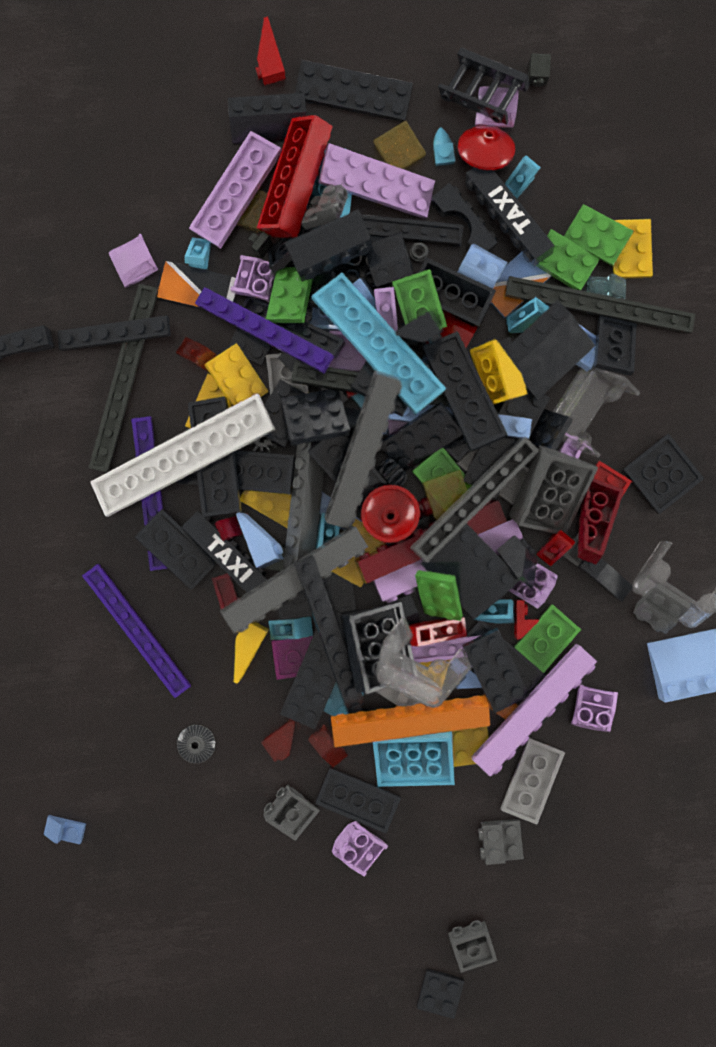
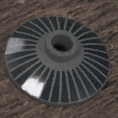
(203, 737)

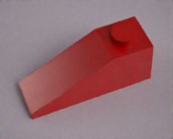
(269, 61)
(436, 631)

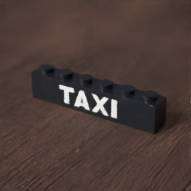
(510, 214)
(225, 552)

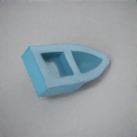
(443, 148)

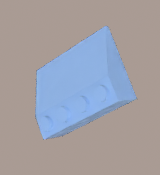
(684, 665)

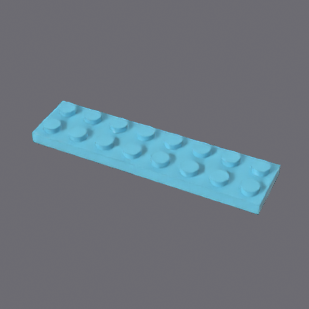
(378, 342)

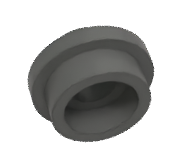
(418, 246)

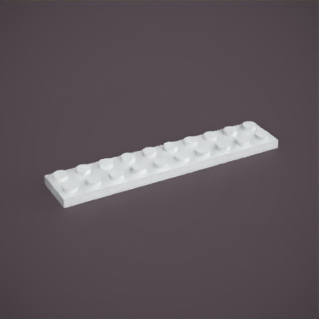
(182, 455)

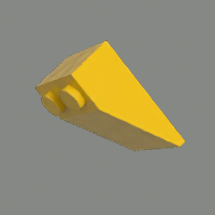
(497, 372)
(246, 647)

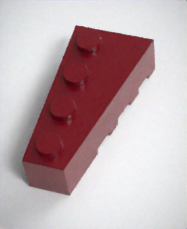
(596, 519)

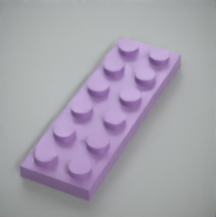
(377, 181)
(235, 189)

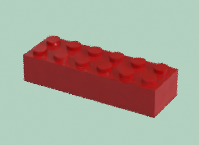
(294, 176)

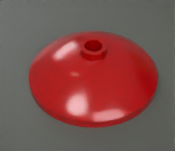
(486, 147)
(394, 501)

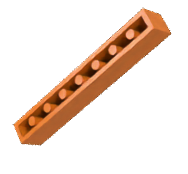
(410, 721)

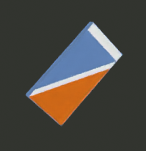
(516, 268)

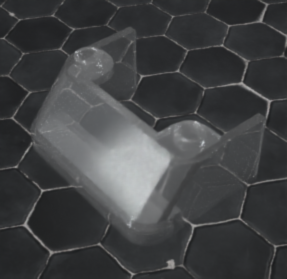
(584, 400)
(658, 571)
(422, 683)

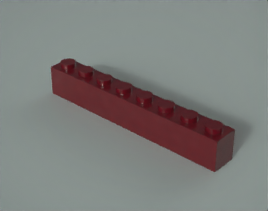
(399, 555)

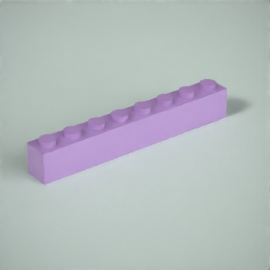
(404, 579)
(533, 710)

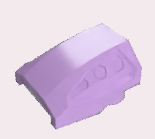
(495, 101)
(133, 261)
(254, 278)
(543, 585)
(596, 707)
(358, 847)

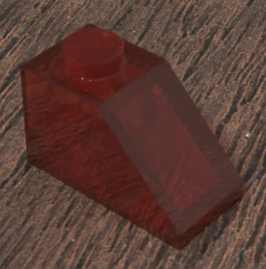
(195, 353)
(280, 741)
(323, 743)

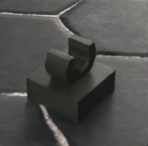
(260, 243)

